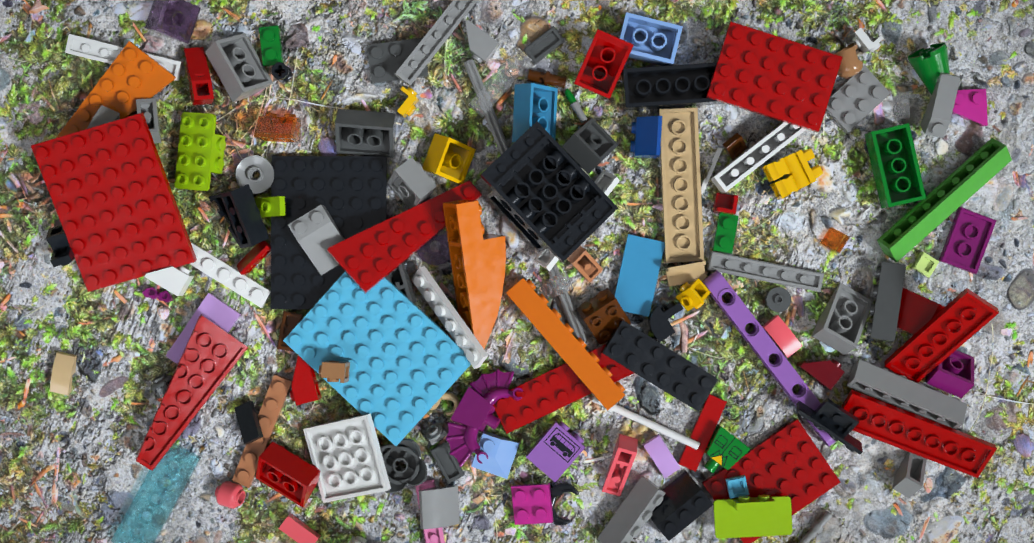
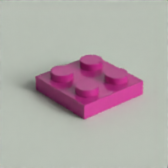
(532, 503)

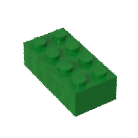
(895, 166)

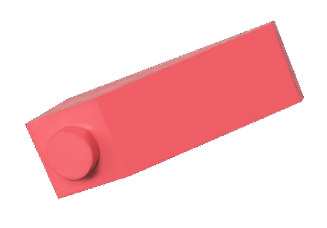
(620, 464)

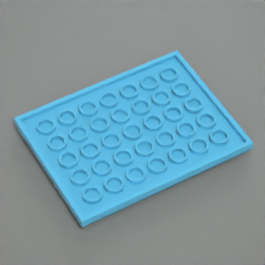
(393, 348)

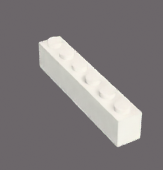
(755, 156)

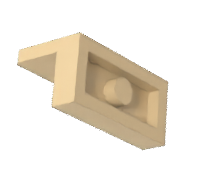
(685, 273)

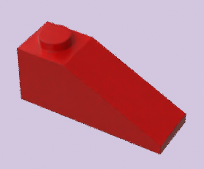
(304, 384)

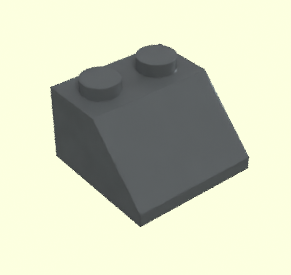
(590, 145)

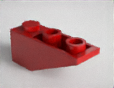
(198, 76)

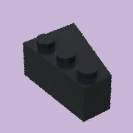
(242, 215)

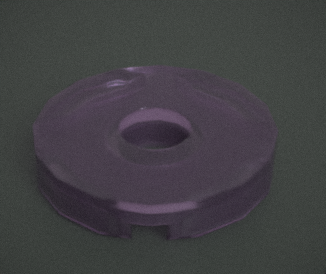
(439, 257)

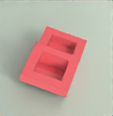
(782, 336)

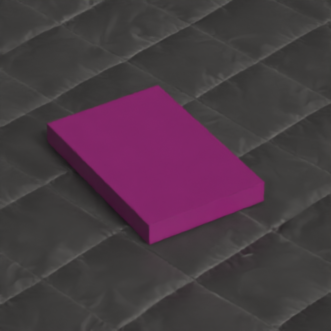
(967, 240)

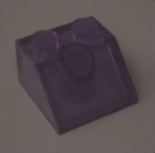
(173, 19)

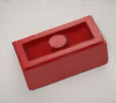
(253, 257)

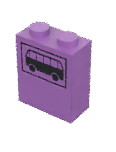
(556, 450)

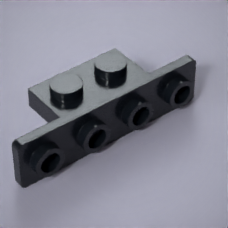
(834, 421)

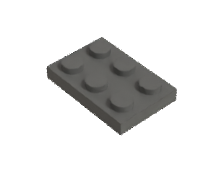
(388, 57)

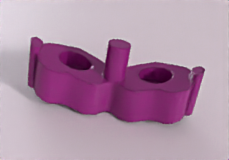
(154, 294)

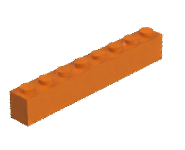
(565, 344)

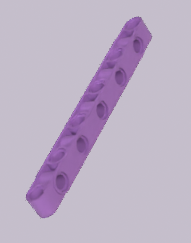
(763, 346)

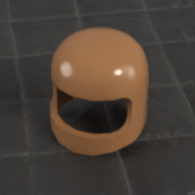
(850, 63)

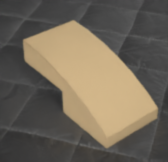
(62, 372)

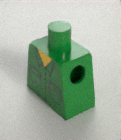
(724, 450)

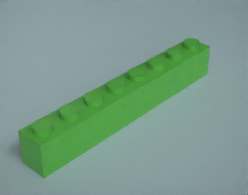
(944, 199)

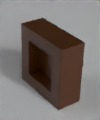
(734, 146)

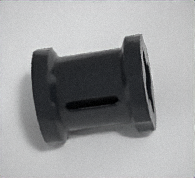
(278, 68)

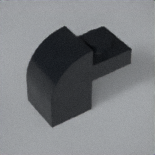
(62, 251)
(658, 320)

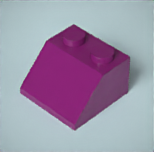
(954, 374)

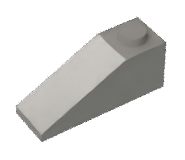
(940, 106)

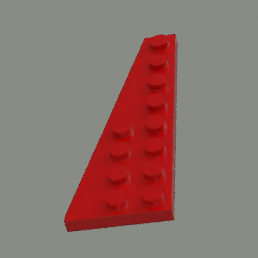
(382, 248)
(201, 369)

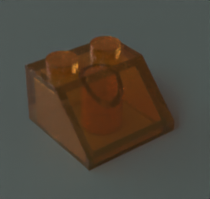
(278, 129)

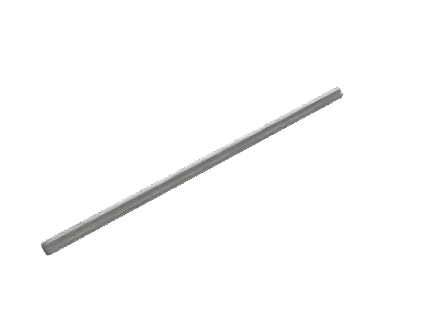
(502, 147)

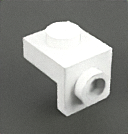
(864, 42)

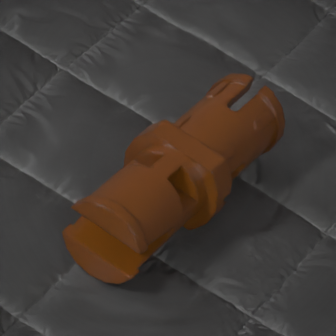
(546, 78)

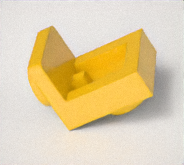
(408, 106)

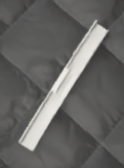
(706, 180)

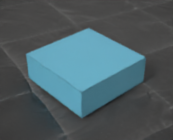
(737, 486)

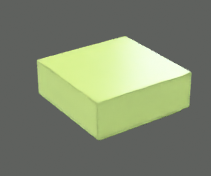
(925, 264)

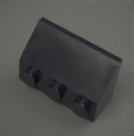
(680, 506)

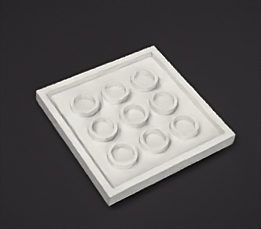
(347, 458)

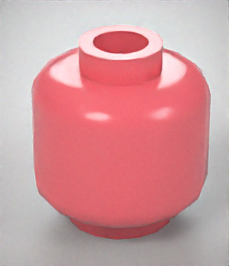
(230, 494)

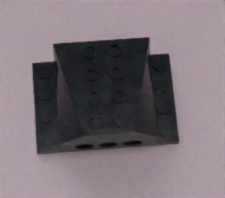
(546, 193)

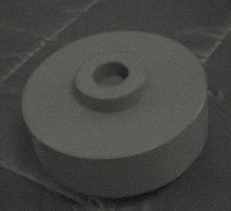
(778, 299)

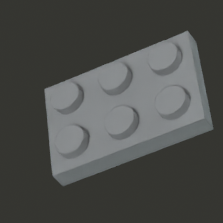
(856, 99)

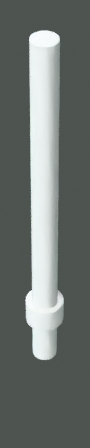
(651, 424)

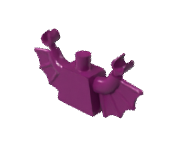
(476, 412)

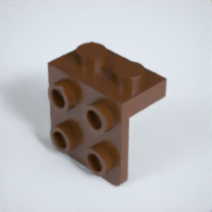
(602, 315)

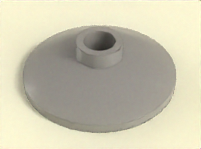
(247, 168)

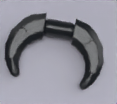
(558, 490)

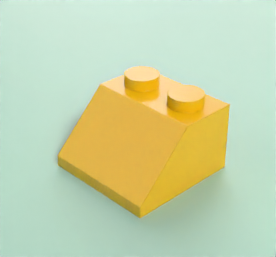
(448, 158)

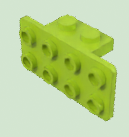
(198, 151)
(752, 516)

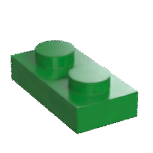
(270, 45)
(725, 233)

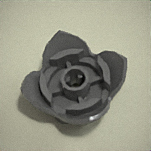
(415, 470)

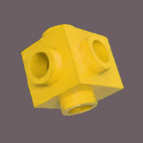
(692, 294)

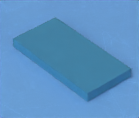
(639, 274)

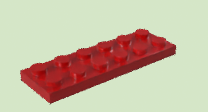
(941, 336)

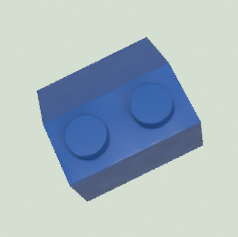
(646, 137)

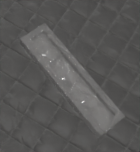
(500, 82)

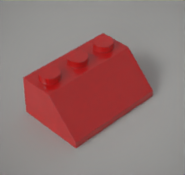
(287, 473)

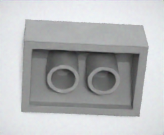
(238, 66)

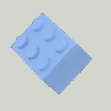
(652, 39)

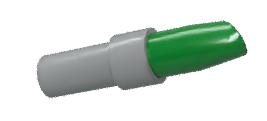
(575, 105)

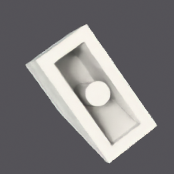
(172, 279)

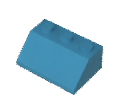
(534, 104)

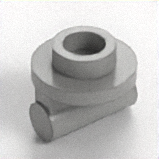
(435, 433)

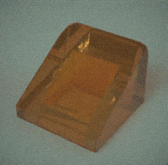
(834, 240)

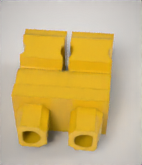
(798, 170)

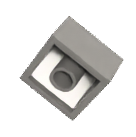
(411, 183)

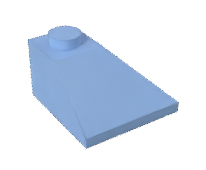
(500, 453)

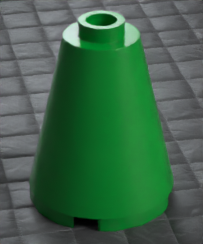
(930, 63)

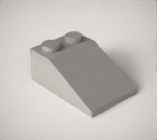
(315, 234)
(843, 319)

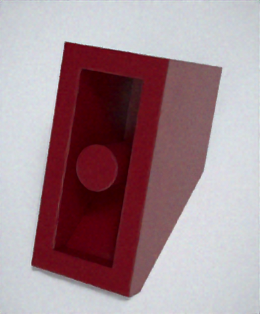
(823, 371)

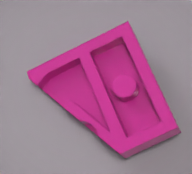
(972, 105)

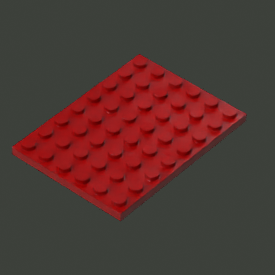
(114, 202)

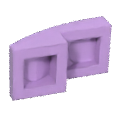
(661, 456)

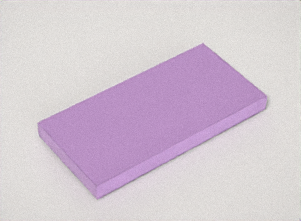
(214, 310)

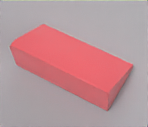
(298, 530)

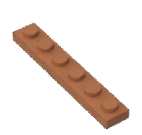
(267, 418)

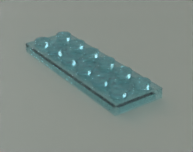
(157, 497)

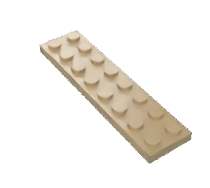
(681, 185)

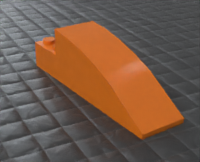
(476, 266)

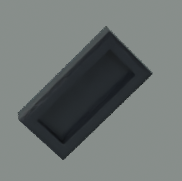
(248, 422)

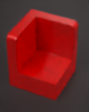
(725, 203)

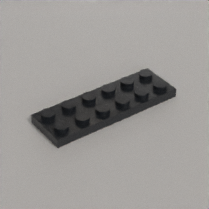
(659, 365)

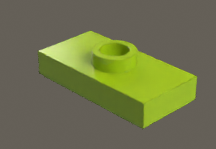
(271, 206)

